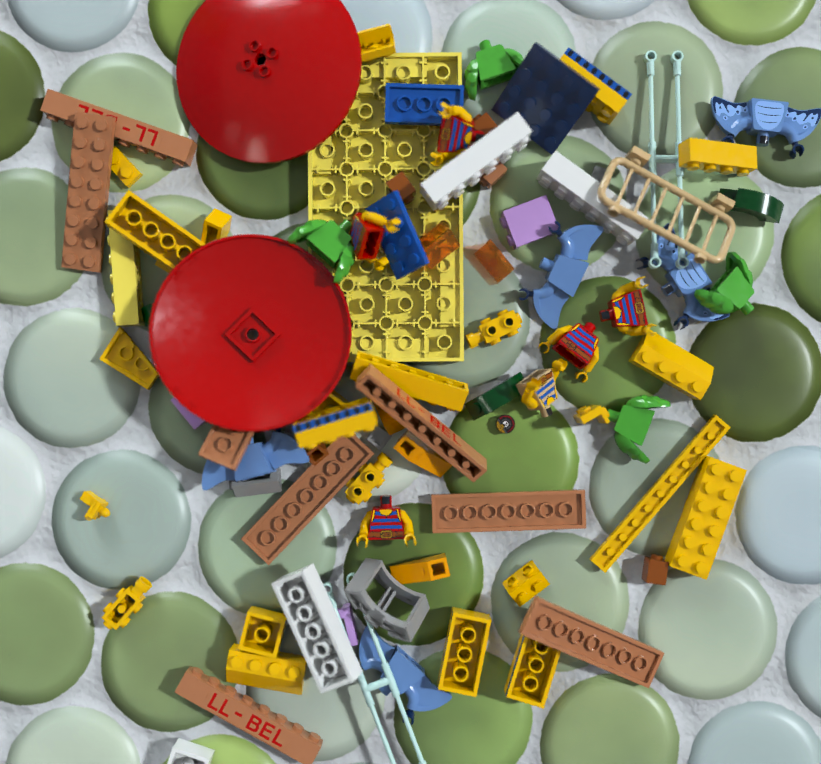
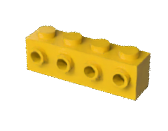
(717, 157)

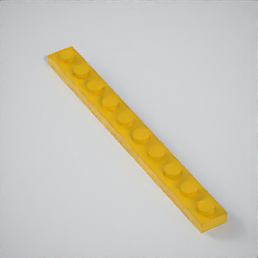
(659, 493)

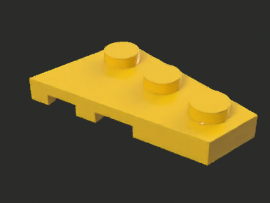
(129, 360)

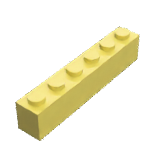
(126, 280)

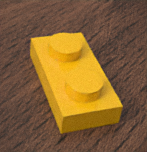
(124, 168)

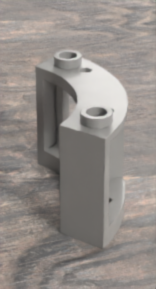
(261, 486)
(375, 613)

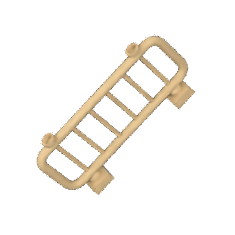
(717, 206)

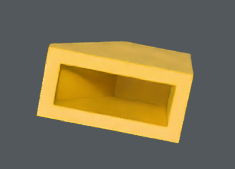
(216, 226)

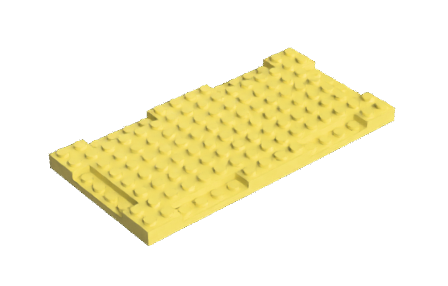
(424, 311)

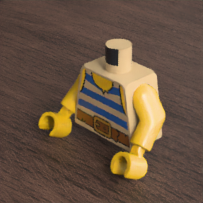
(539, 388)

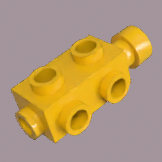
(500, 327)
(364, 483)
(125, 604)

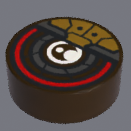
(505, 423)

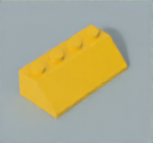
(673, 365)
(279, 674)

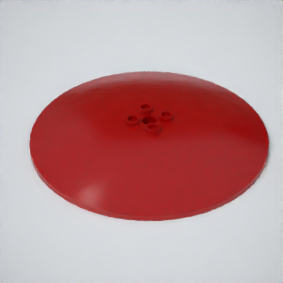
(274, 107)
(240, 287)

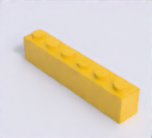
(415, 382)

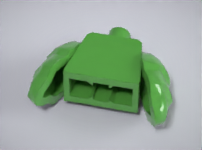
(490, 67)
(329, 242)
(731, 289)
(634, 422)

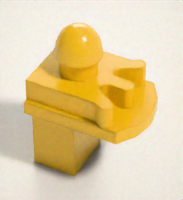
(96, 504)

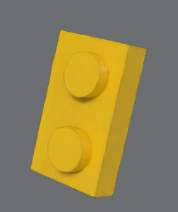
(377, 42)
(588, 413)
(525, 583)

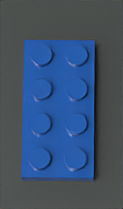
(419, 102)
(402, 246)

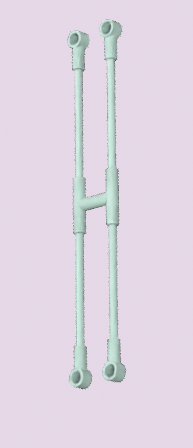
(665, 158)
(387, 680)

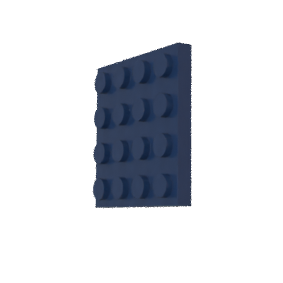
(546, 96)

